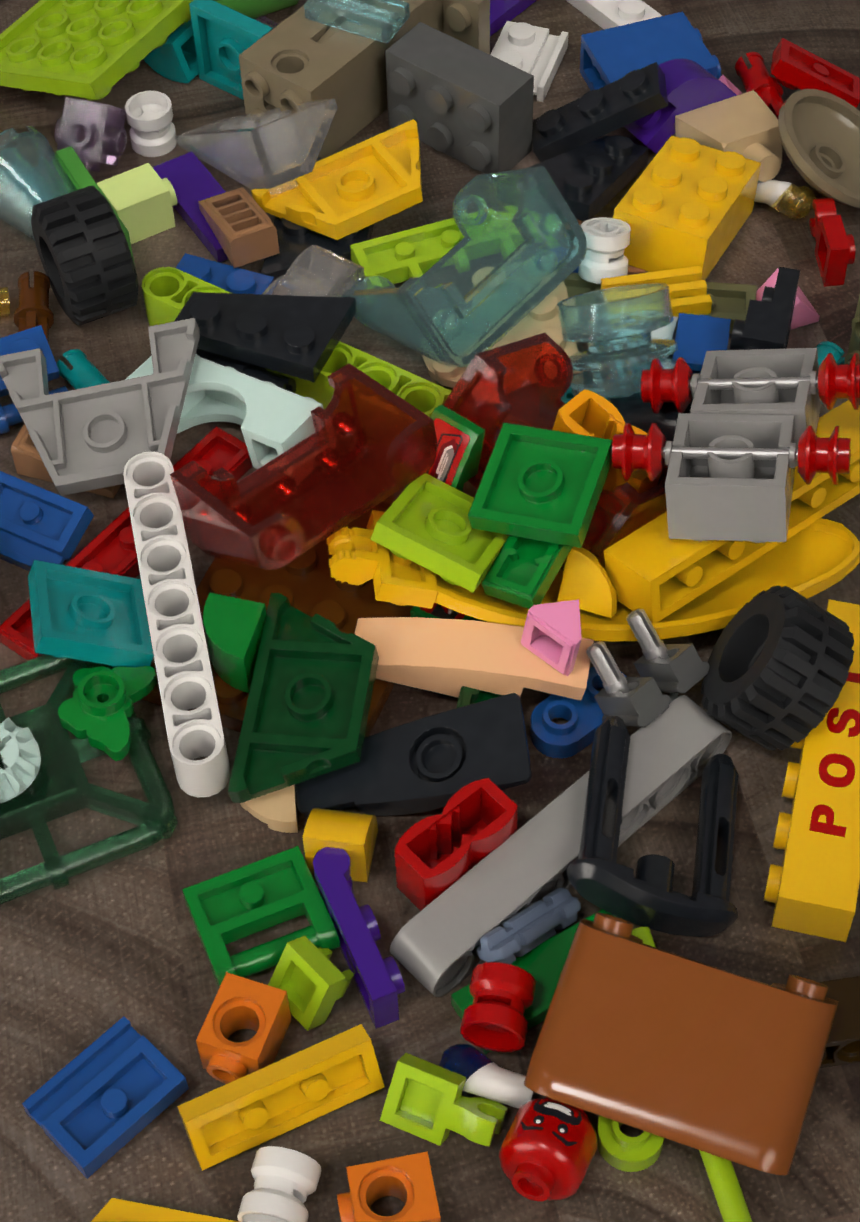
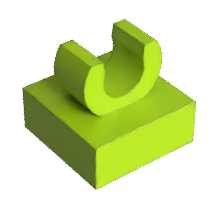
(310, 981)

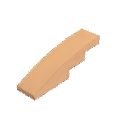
(467, 653)

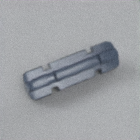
(529, 927)

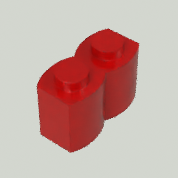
(451, 843)

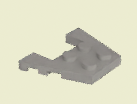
(96, 429)

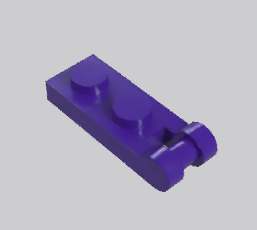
(357, 930)

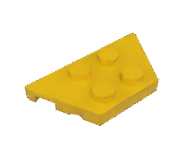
(354, 185)

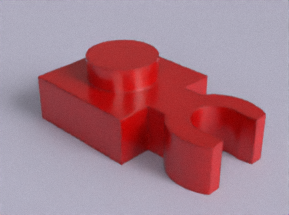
(833, 247)

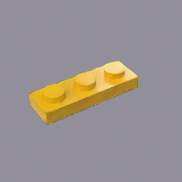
(281, 1096)

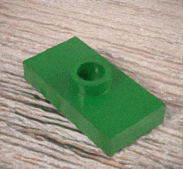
(524, 570)

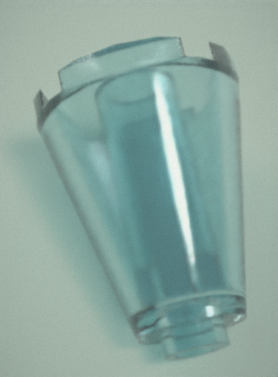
(28, 176)

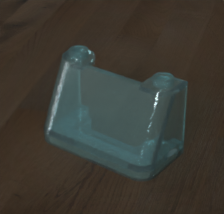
(511, 257)

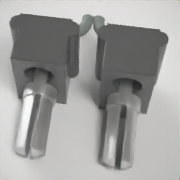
(661, 670)

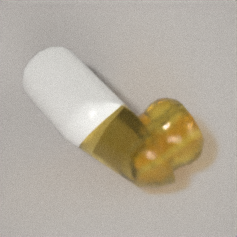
(785, 197)

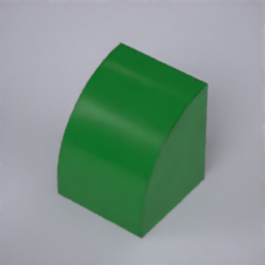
(233, 637)

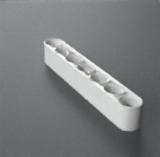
(176, 627)

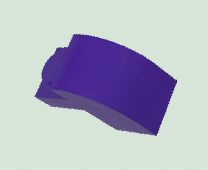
(687, 88)

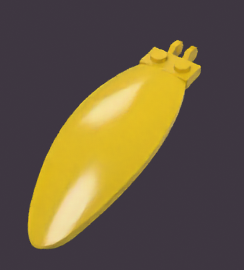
(805, 563)

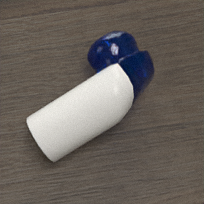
(485, 1077)

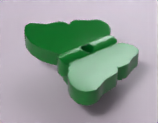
(103, 703)

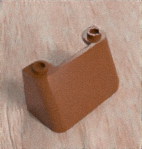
(682, 1047)

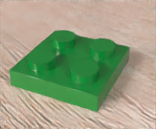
(541, 485)

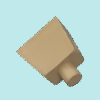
(739, 126)

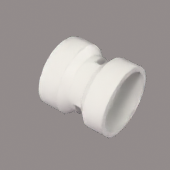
(153, 131)
(605, 249)
(280, 1186)

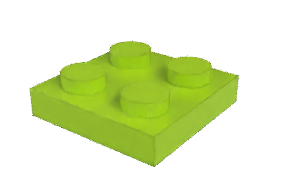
(434, 531)

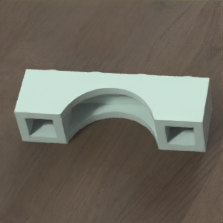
(268, 415)

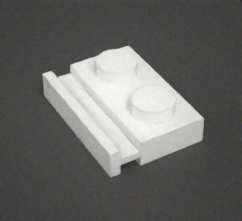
(532, 51)

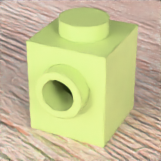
(141, 201)

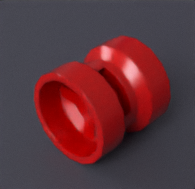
(498, 1007)

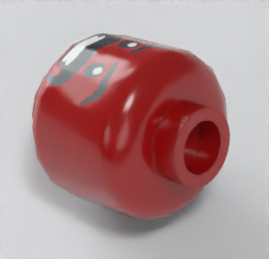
(548, 1148)

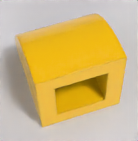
(342, 830)

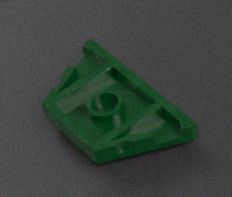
(303, 702)

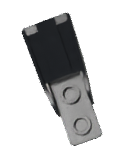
(428, 761)

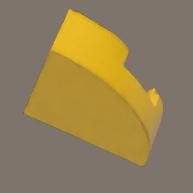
(588, 582)

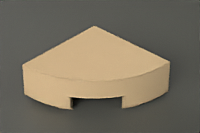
(276, 809)

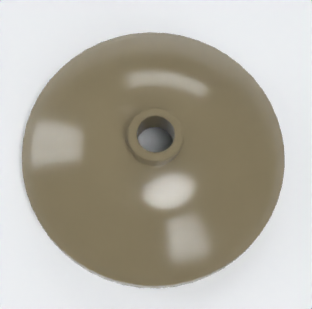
(823, 143)

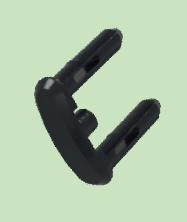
(650, 896)

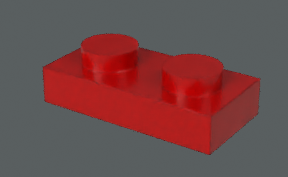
(804, 70)

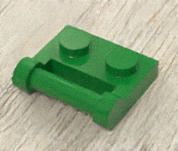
(253, 901)

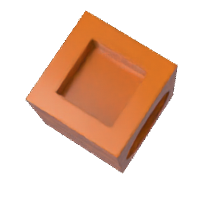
(240, 1006)
(400, 1177)

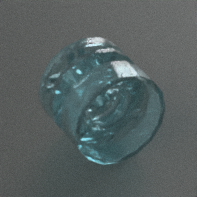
(618, 336)

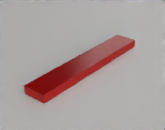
(115, 548)

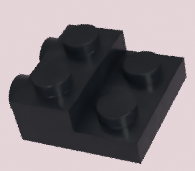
(768, 320)

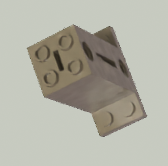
(318, 62)

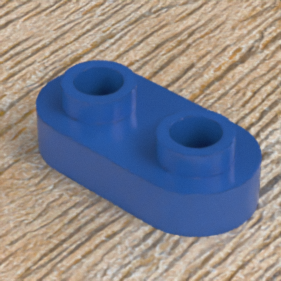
(582, 717)

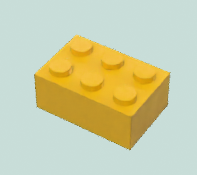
(687, 206)

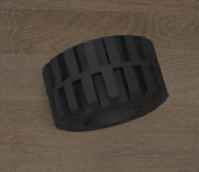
(85, 255)
(777, 668)

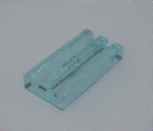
(367, 18)

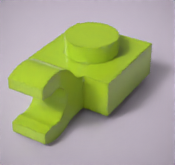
(430, 1104)

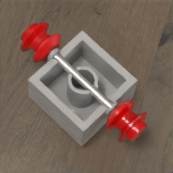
(756, 384)
(730, 472)

